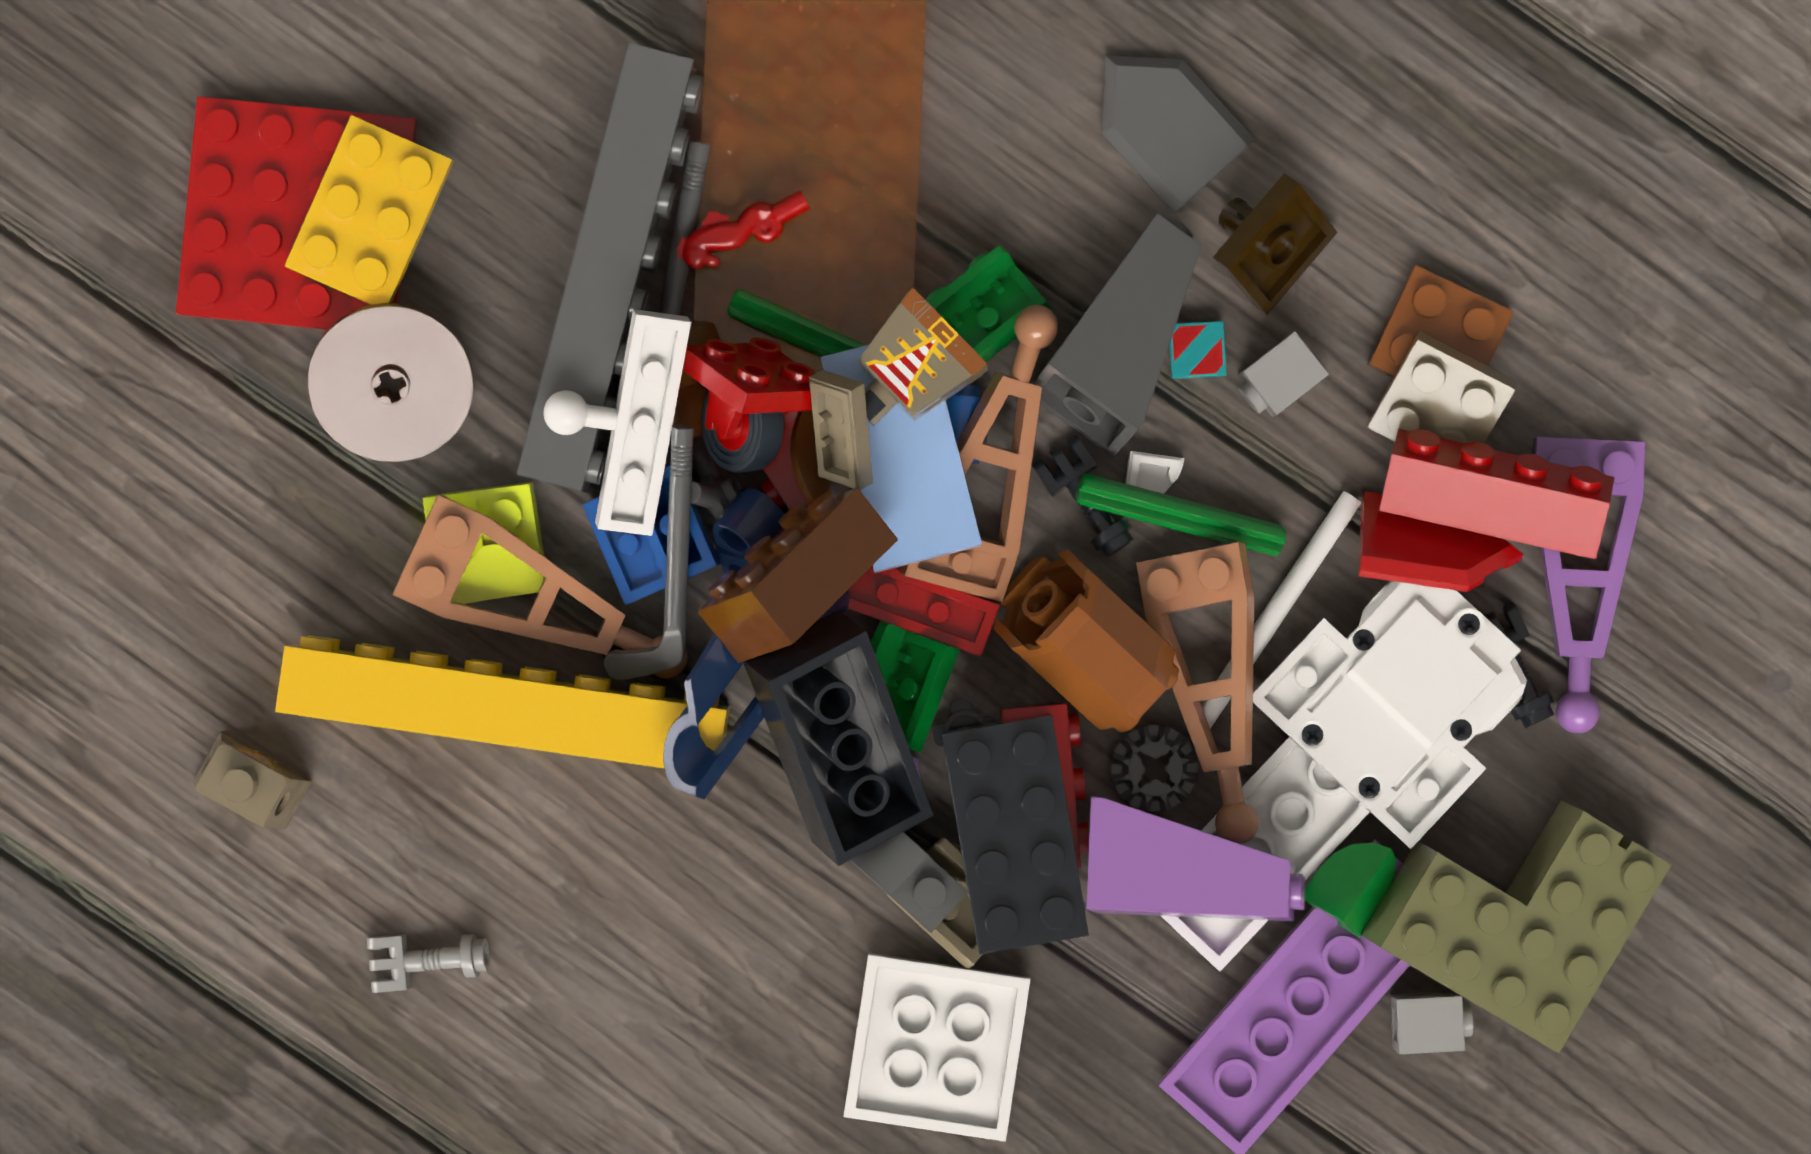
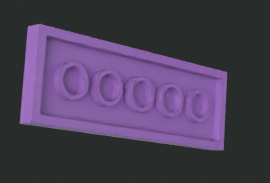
(1280, 1028)

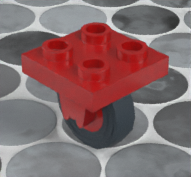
(746, 399)

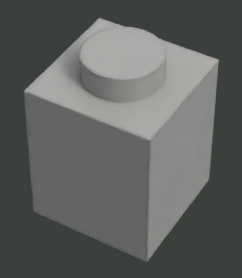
(1281, 376)
(1429, 1022)

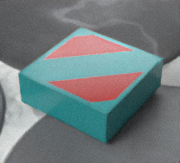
(1197, 350)

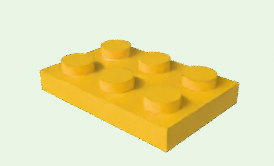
(369, 213)

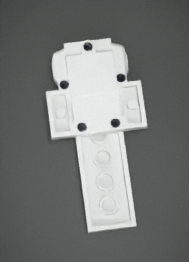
(1370, 730)

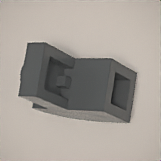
(911, 879)

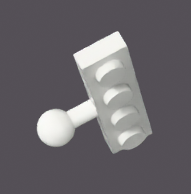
(637, 424)

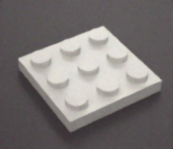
(937, 1047)

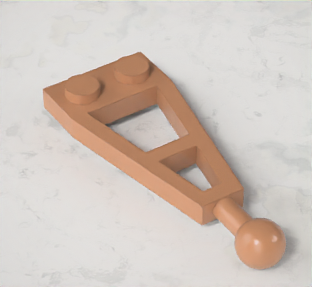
(442, 558)
(989, 567)
(1194, 582)

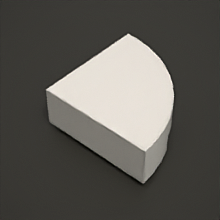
(1153, 471)

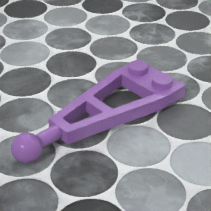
(1624, 460)

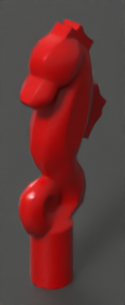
(721, 234)

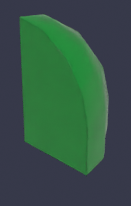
(1352, 884)

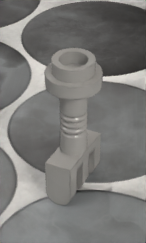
(471, 956)

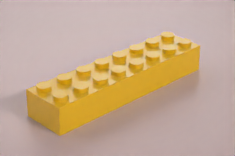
(483, 702)

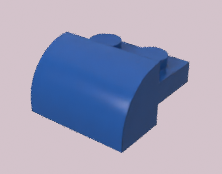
(640, 560)

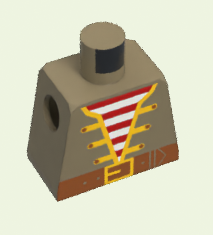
(916, 361)
(250, 783)

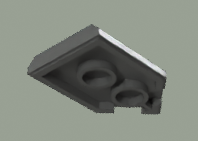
(1168, 125)

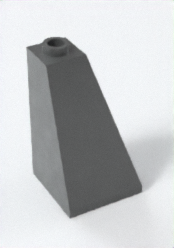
(1114, 353)

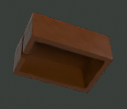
(796, 574)

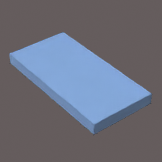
(915, 478)

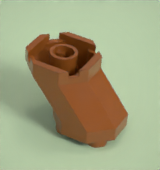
(1086, 641)

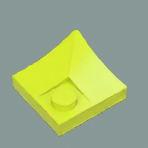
(493, 569)

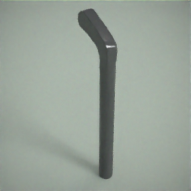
(684, 225)
(671, 651)

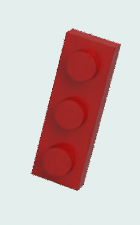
(924, 608)

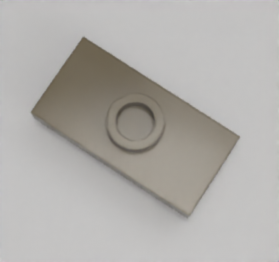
(841, 429)

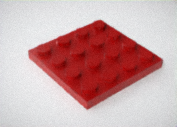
(246, 203)

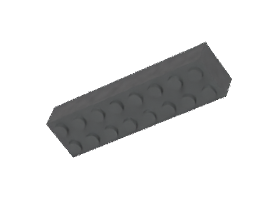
(612, 257)

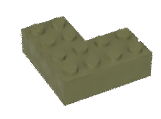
(1539, 945)

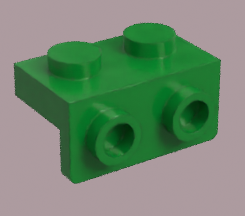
(986, 302)
(915, 677)

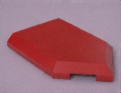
(1427, 552)

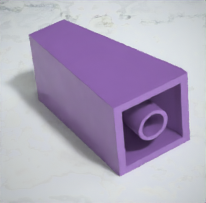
(1174, 870)

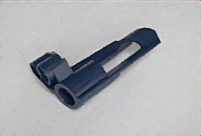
(686, 758)

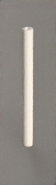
(1291, 588)

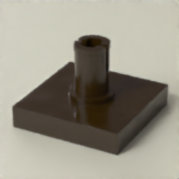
(1272, 242)

